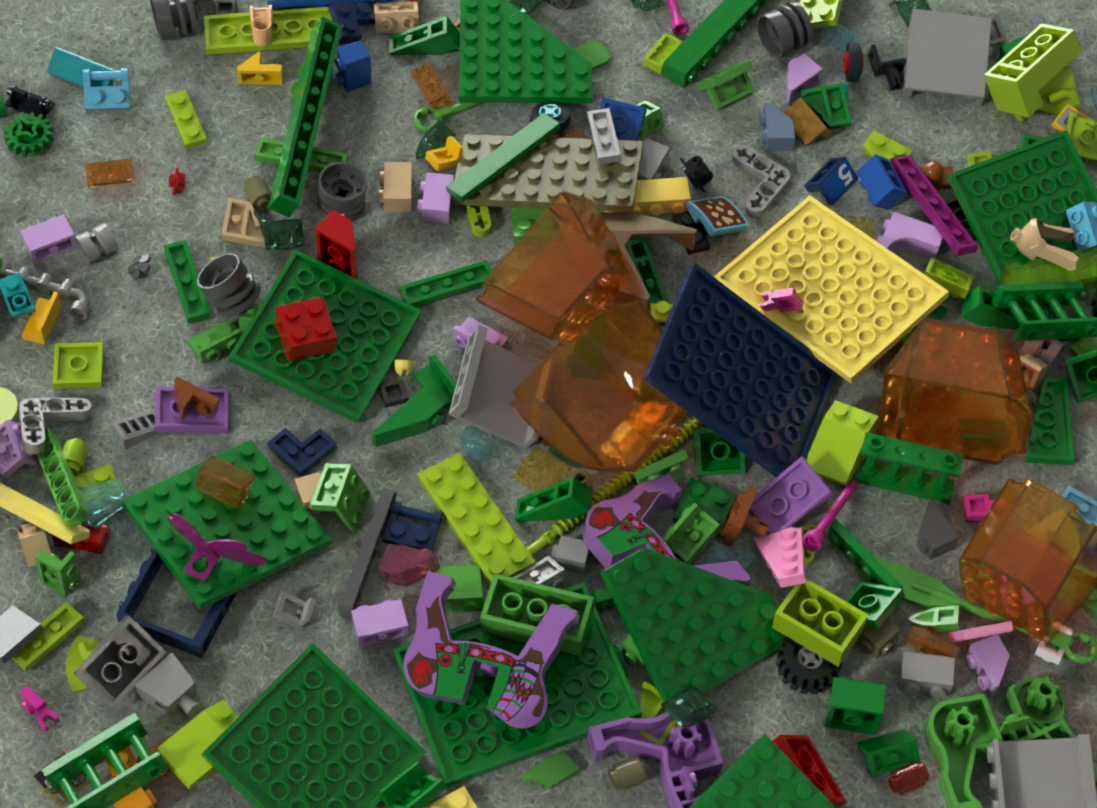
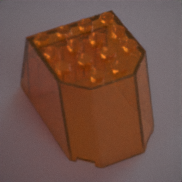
(559, 270)
(955, 384)
(1031, 559)

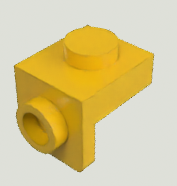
(447, 156)

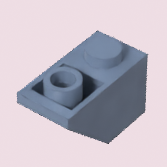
(777, 131)

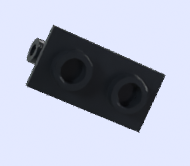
(28, 102)
(697, 172)

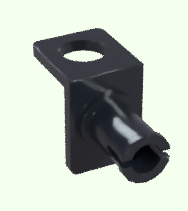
(887, 68)

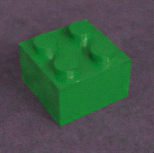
(855, 705)

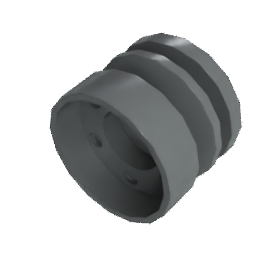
(174, 14)
(785, 29)
(342, 189)
(228, 284)

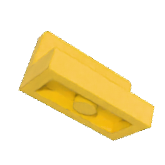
(43, 319)

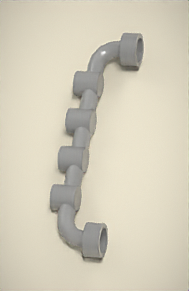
(78, 310)

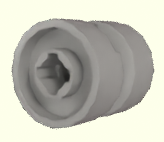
(103, 239)
(1036, 349)

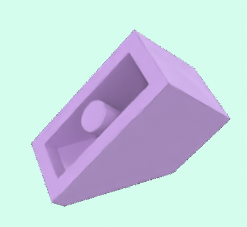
(801, 75)

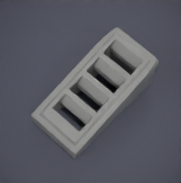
(129, 423)

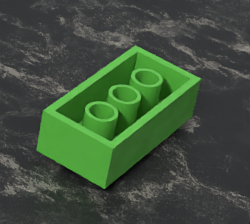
(518, 606)

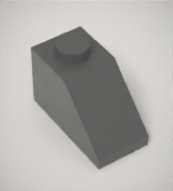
(936, 533)

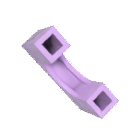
(911, 235)

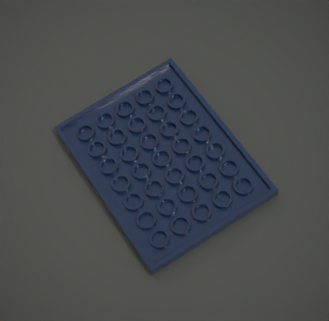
(739, 373)

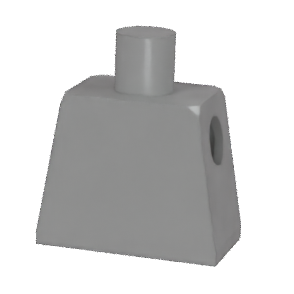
(169, 688)

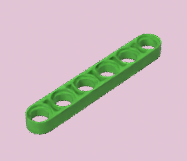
(56, 477)

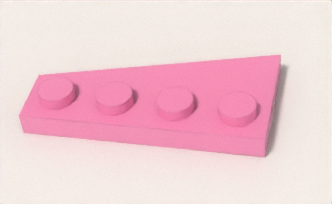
(784, 555)

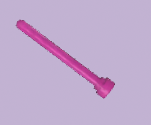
(678, 24)
(814, 538)

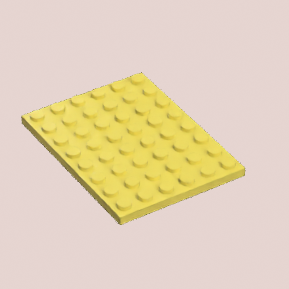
(852, 287)

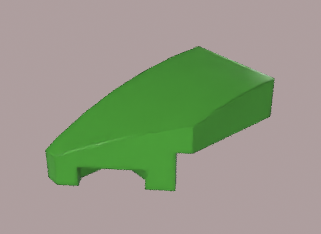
(552, 770)

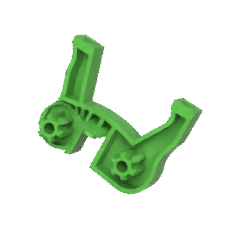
(966, 726)

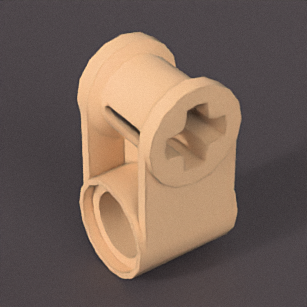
(262, 24)

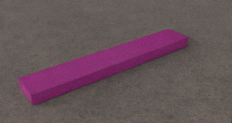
(933, 205)

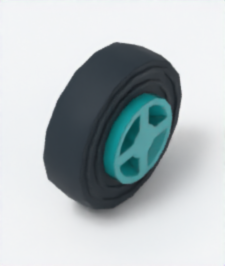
(554, 110)

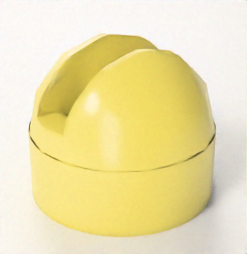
(401, 365)

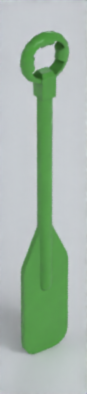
(591, 51)
(931, 593)

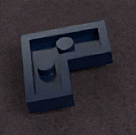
(350, 16)
(302, 455)

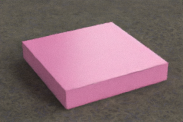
(981, 631)

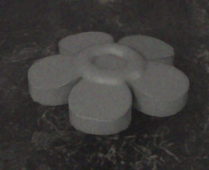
(140, 265)

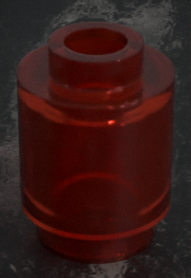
(908, 777)

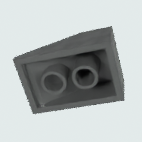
(119, 661)

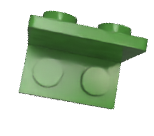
(341, 491)

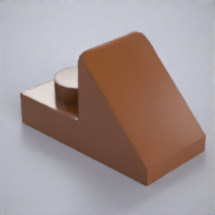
(190, 396)

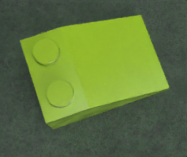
(840, 442)
(184, 748)

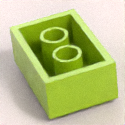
(820, 621)

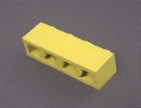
(661, 196)

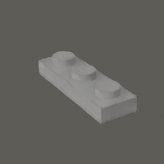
(604, 136)

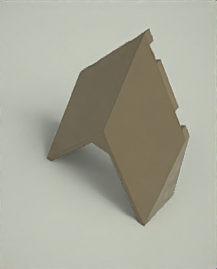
(628, 224)

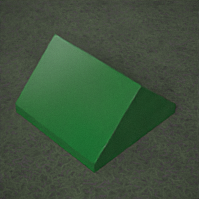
(1083, 375)
(715, 455)

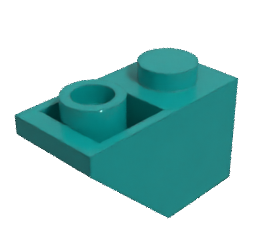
(16, 296)

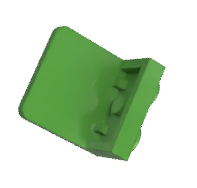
(468, 590)

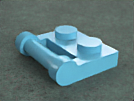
(106, 96)

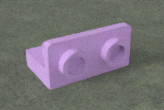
(461, 333)
(11, 451)

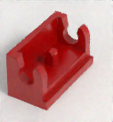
(95, 543)

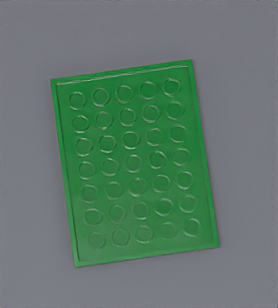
(474, 741)

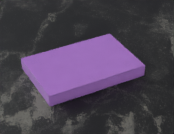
(168, 418)
(790, 497)

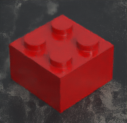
(305, 329)

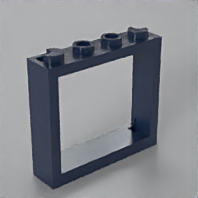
(207, 629)

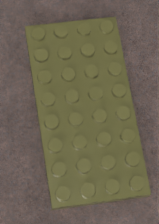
(555, 168)

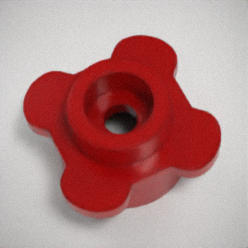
(176, 181)

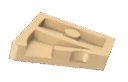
(241, 224)

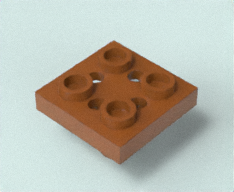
(740, 518)

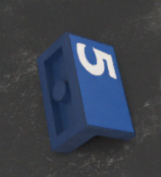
(832, 179)

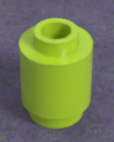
(76, 454)

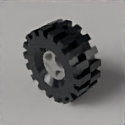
(793, 665)

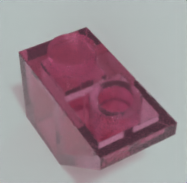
(406, 565)

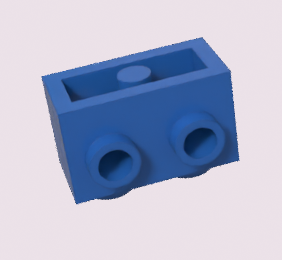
(353, 66)
(881, 182)

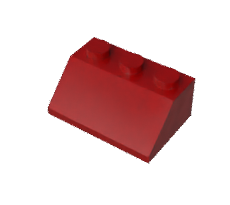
(337, 243)
(805, 756)

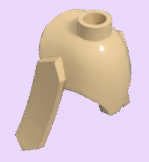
(1033, 246)

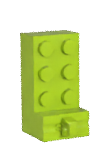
(1028, 67)

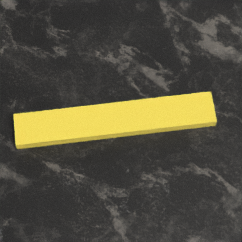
(40, 516)

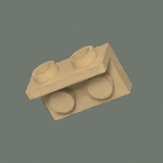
(396, 16)

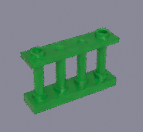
(1050, 294)
(904, 480)
(99, 749)

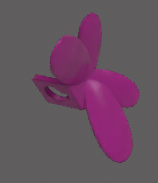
(212, 550)

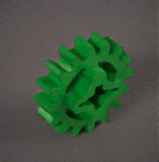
(28, 134)

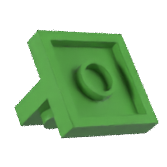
(728, 84)

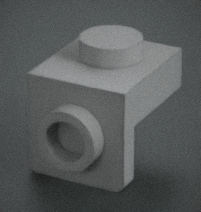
(294, 610)

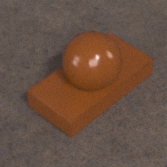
(937, 174)

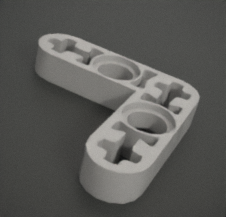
(768, 176)
(78, 410)

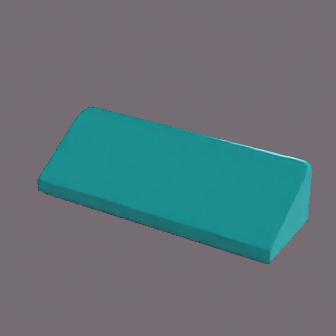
(71, 66)

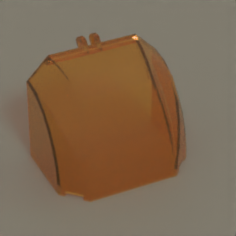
(593, 394)

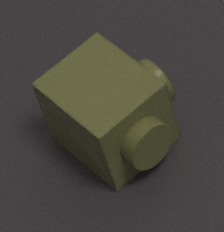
(879, 640)

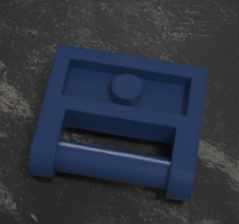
(408, 533)

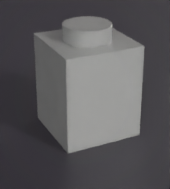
(571, 554)

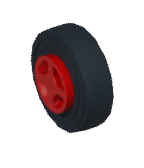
(853, 62)

